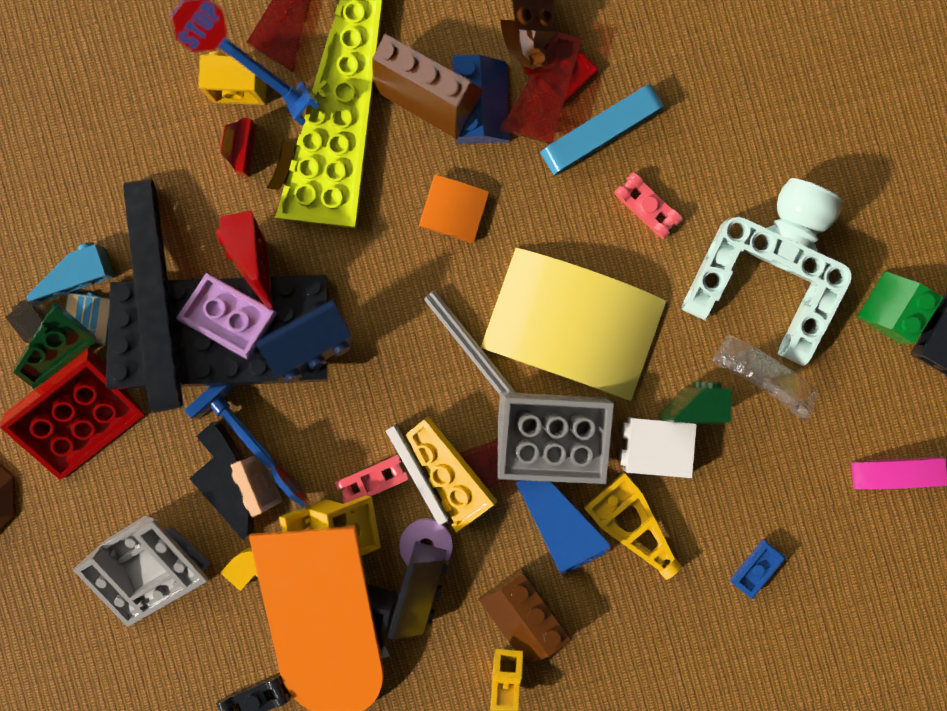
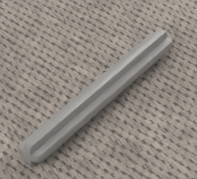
(467, 343)

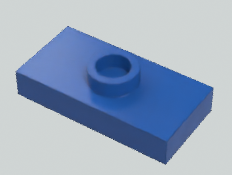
(757, 569)

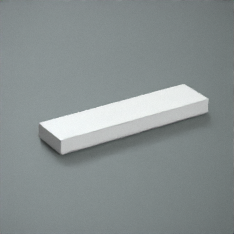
(417, 474)

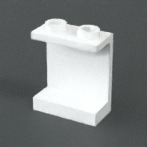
(658, 447)

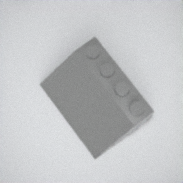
(553, 437)

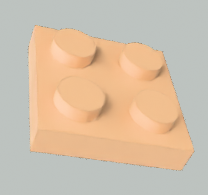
(256, 485)

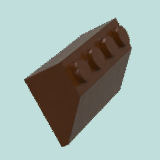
(423, 86)

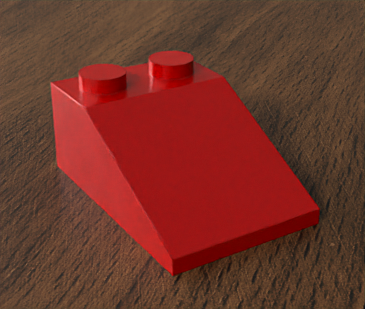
(248, 250)

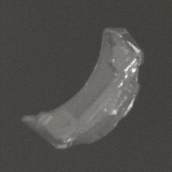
(767, 375)

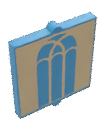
(91, 312)

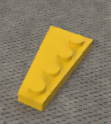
(457, 484)

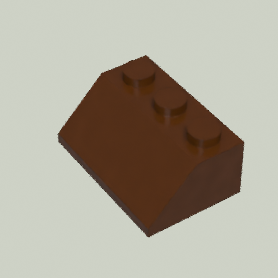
(525, 617)

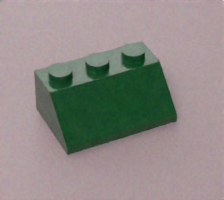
(700, 404)

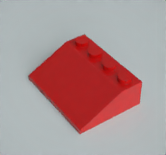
(71, 415)

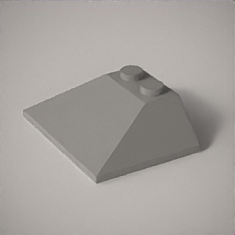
(139, 571)

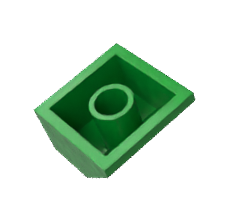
(899, 308)

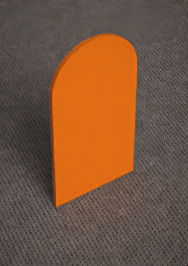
(320, 617)

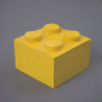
(229, 81)

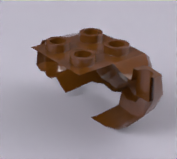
(530, 31)

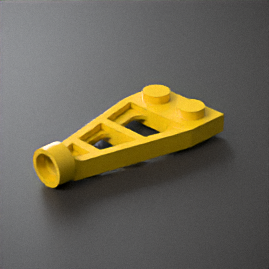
(612, 502)

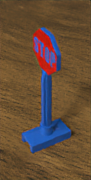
(202, 27)
(214, 399)

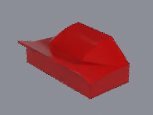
(238, 145)

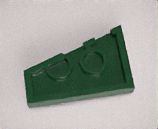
(52, 346)

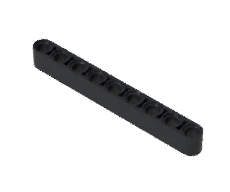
(153, 296)

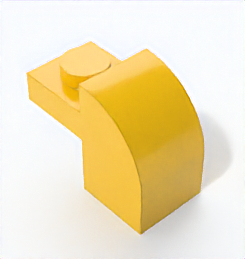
(241, 569)
(506, 680)

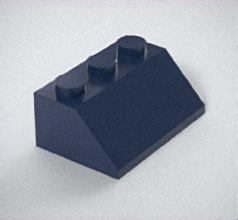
(306, 343)

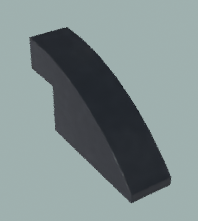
(217, 481)

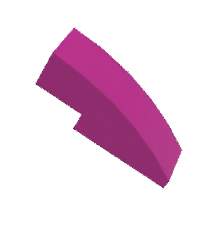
(899, 473)

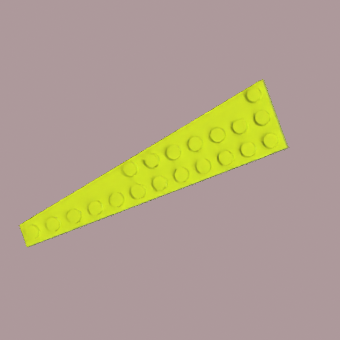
(332, 144)

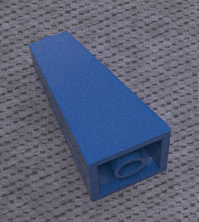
(563, 528)

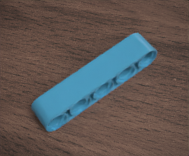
(602, 129)

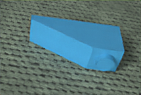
(76, 271)

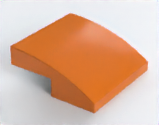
(453, 208)

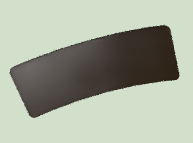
(283, 165)

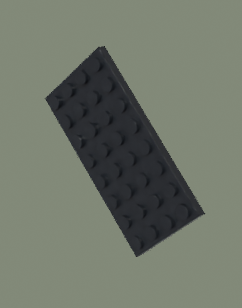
(199, 357)

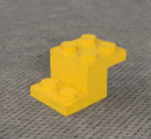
(335, 514)

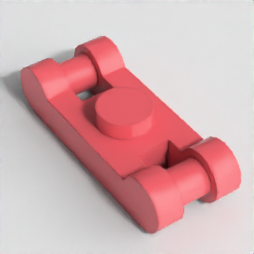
(647, 206)
(372, 479)

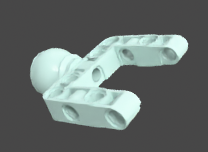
(791, 240)

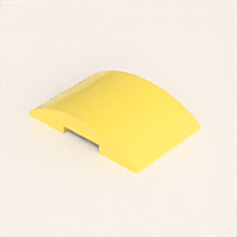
(573, 323)

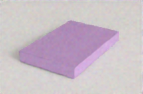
(226, 316)

